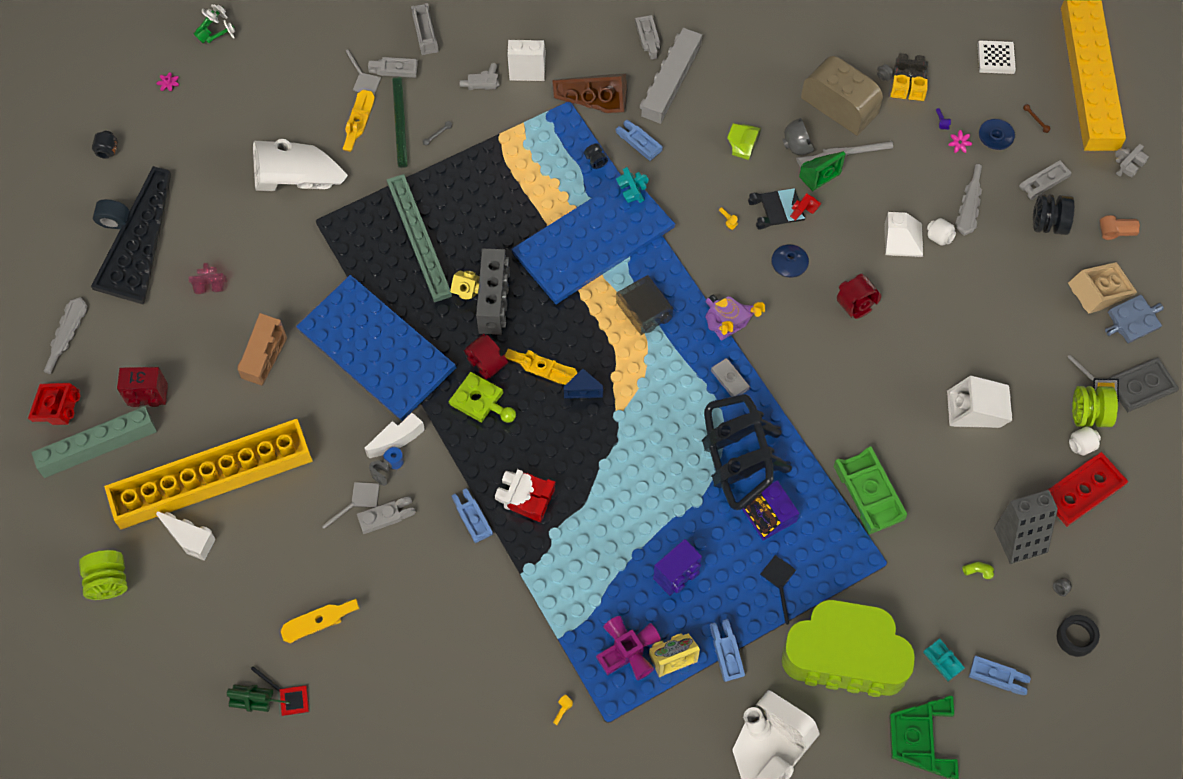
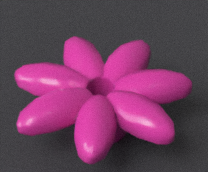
(167, 82)
(960, 138)

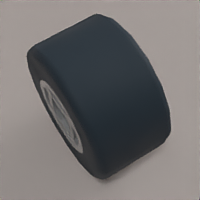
(110, 214)

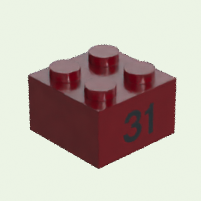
(142, 386)

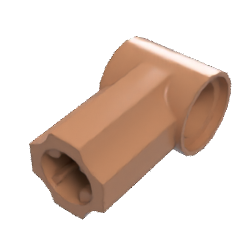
(1113, 227)

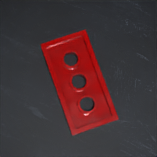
(1097, 493)

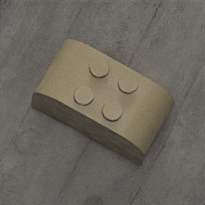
(843, 94)

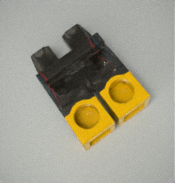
(910, 71)

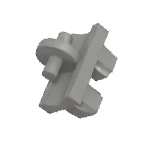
(1128, 158)

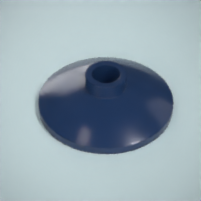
(996, 128)
(790, 267)

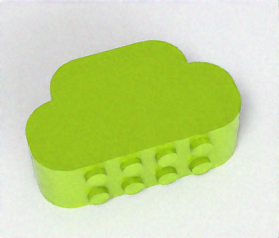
(849, 650)

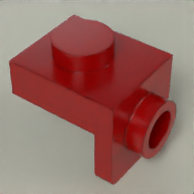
(807, 202)

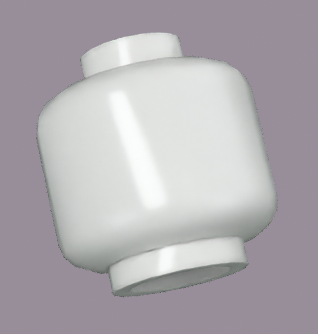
(941, 231)
(1084, 441)

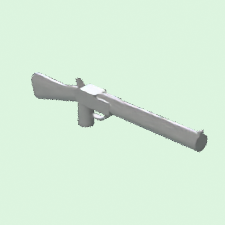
(848, 150)

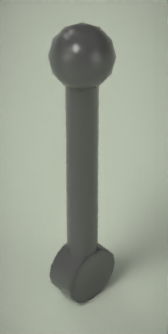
(448, 125)

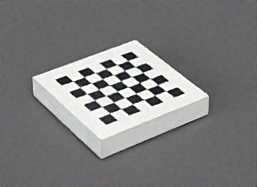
(996, 57)

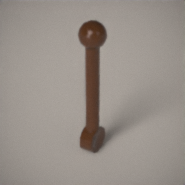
(1046, 128)

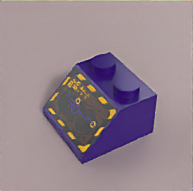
(771, 511)

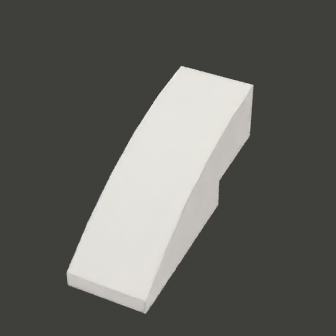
(395, 436)

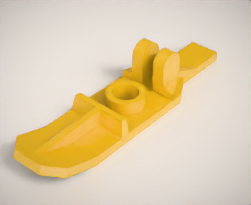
(361, 111)
(552, 370)
(307, 623)

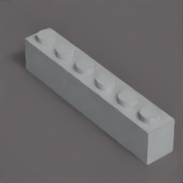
(671, 75)

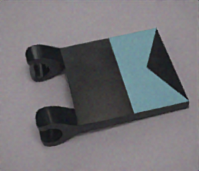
(776, 206)

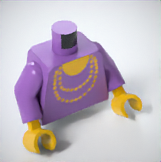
(730, 316)

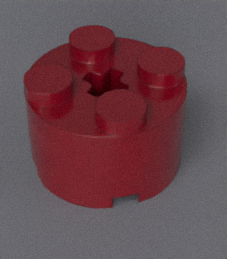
(858, 296)
(486, 356)

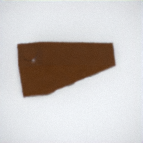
(597, 92)

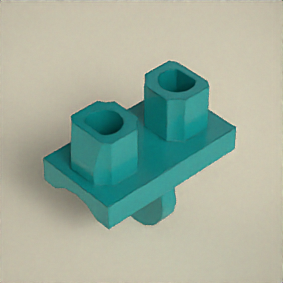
(628, 179)
(944, 660)

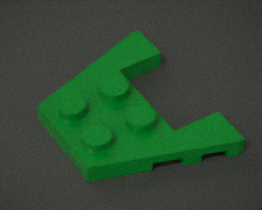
(914, 741)

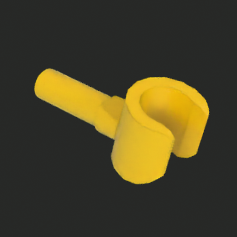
(731, 221)
(566, 704)

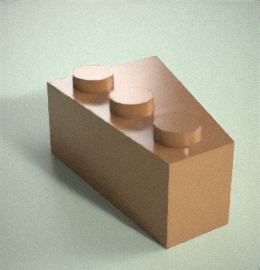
(262, 349)

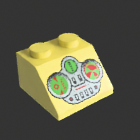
(674, 654)

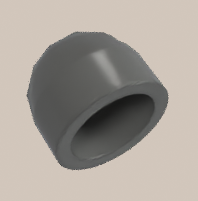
(1062, 587)

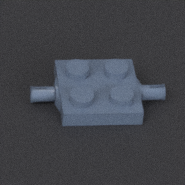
(1134, 319)

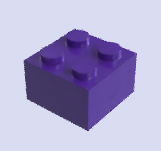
(677, 568)

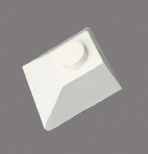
(903, 235)

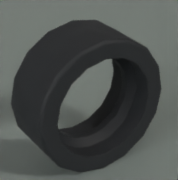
(1086, 623)

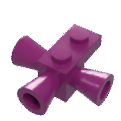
(628, 648)

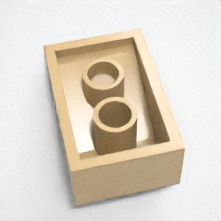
(1101, 287)

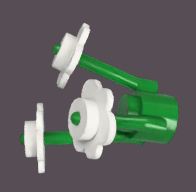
(203, 32)

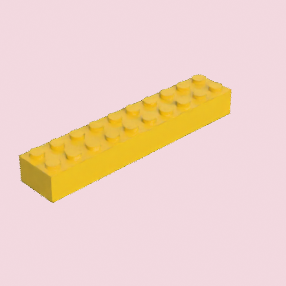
(1093, 75)
(207, 474)

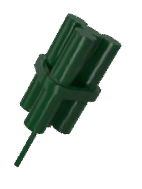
(251, 698)

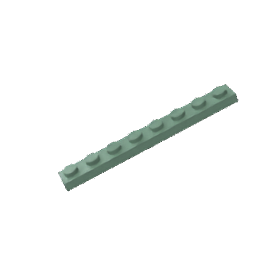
(419, 238)

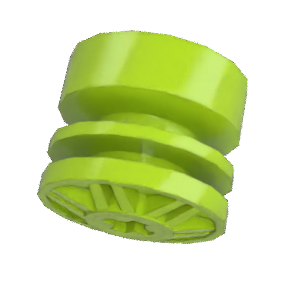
(1094, 406)
(103, 575)

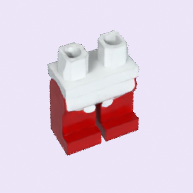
(526, 494)

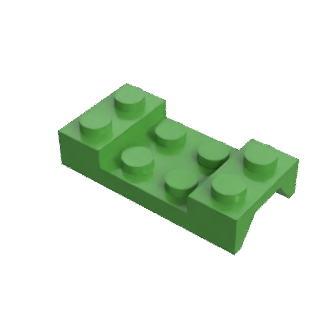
(871, 491)

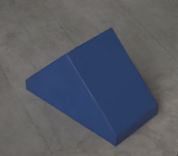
(583, 386)

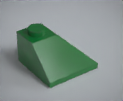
(822, 169)

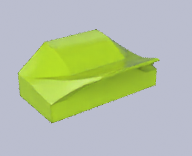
(743, 140)

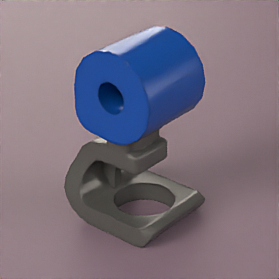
(392, 459)

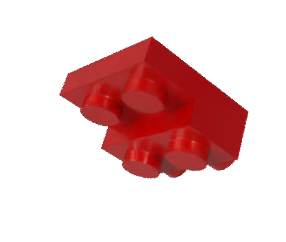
(54, 403)

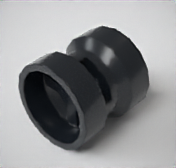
(595, 155)

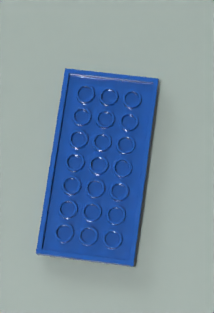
(591, 241)
(376, 347)

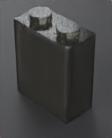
(644, 305)

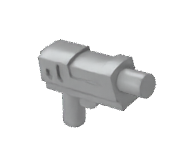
(486, 80)

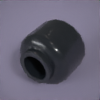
(104, 144)

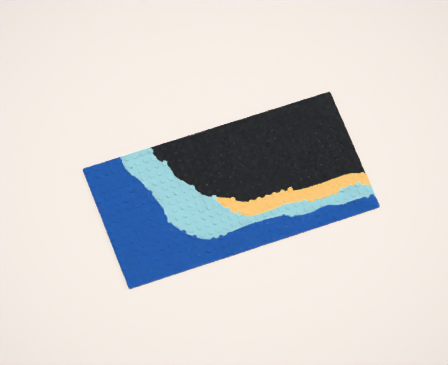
(623, 463)

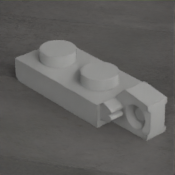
(648, 35)
(394, 67)

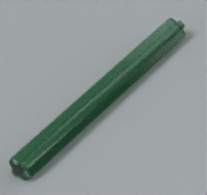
(399, 122)

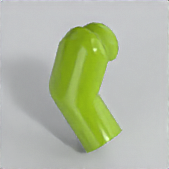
(975, 567)

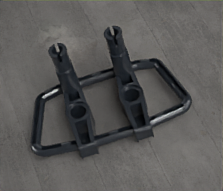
(746, 464)

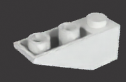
(192, 539)

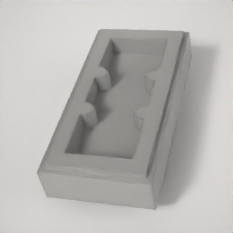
(730, 378)

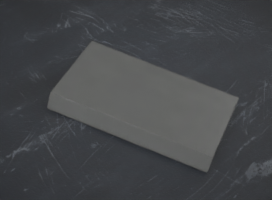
(1144, 384)

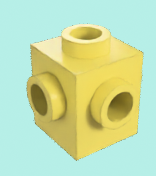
(465, 284)

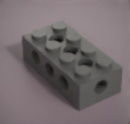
(493, 291)

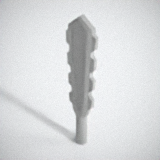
(968, 211)
(68, 323)

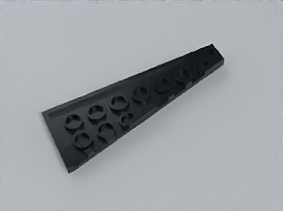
(131, 256)

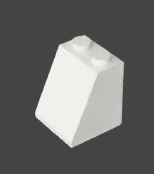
(526, 60)
(979, 403)

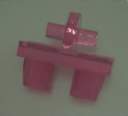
(216, 280)

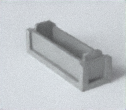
(424, 29)

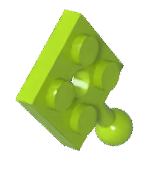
(480, 408)

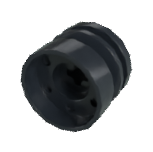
(1053, 214)

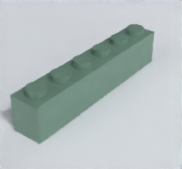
(94, 442)

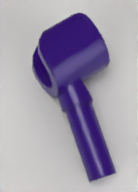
(943, 123)

